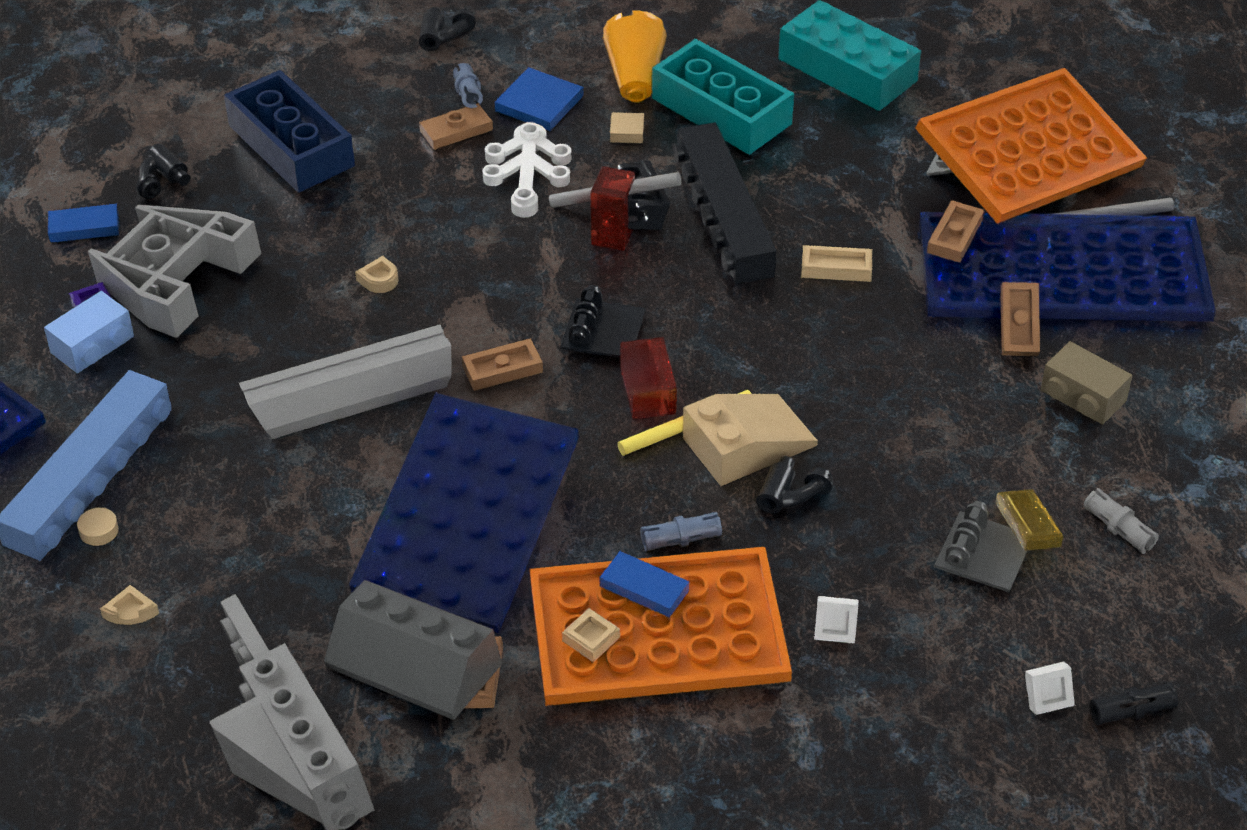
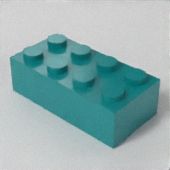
(849, 55)
(718, 89)

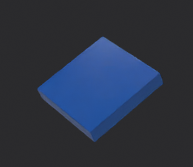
(539, 98)

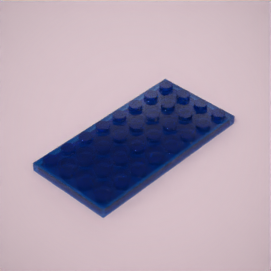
(1082, 264)

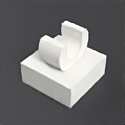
(836, 619)
(1050, 688)

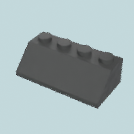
(411, 649)

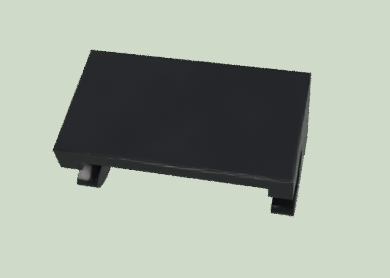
(646, 208)

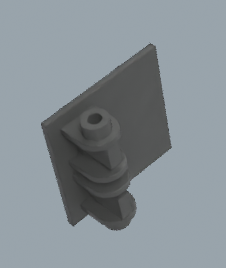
(982, 549)

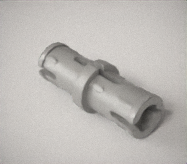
(1121, 521)

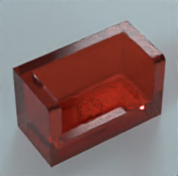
(610, 208)
(648, 378)

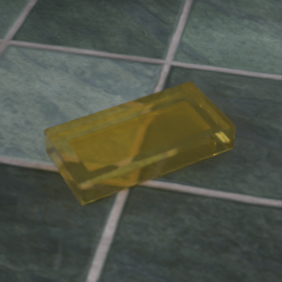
(1029, 519)

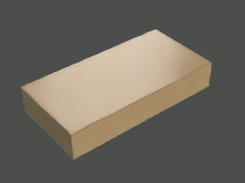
(836, 263)

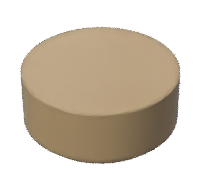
(97, 526)

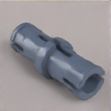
(467, 85)
(681, 531)

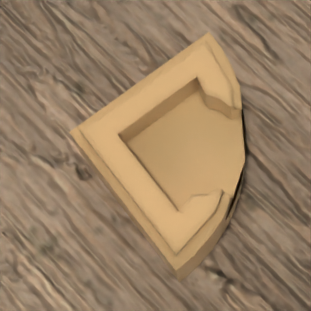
(129, 608)

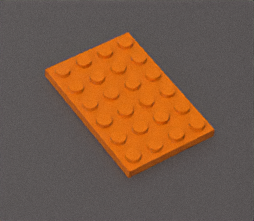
(1030, 144)
(716, 638)

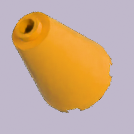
(634, 48)

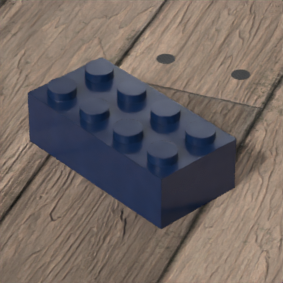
(289, 130)

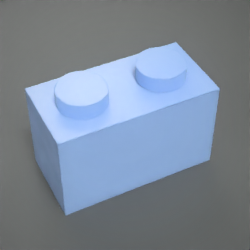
(89, 331)

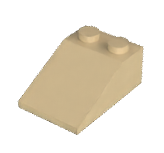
(743, 433)

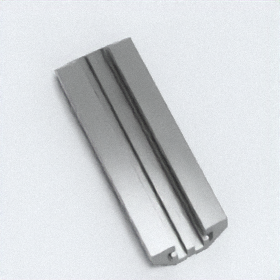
(350, 382)

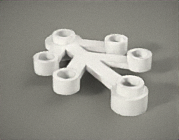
(529, 138)

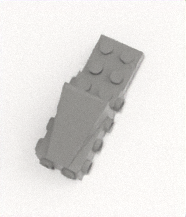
(284, 733)

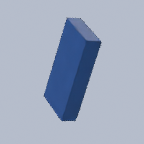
(83, 223)
(644, 584)

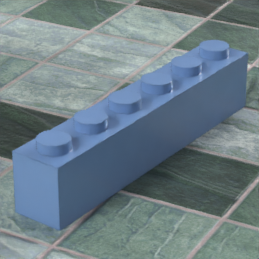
(84, 465)

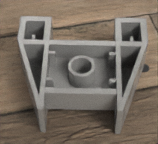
(161, 251)

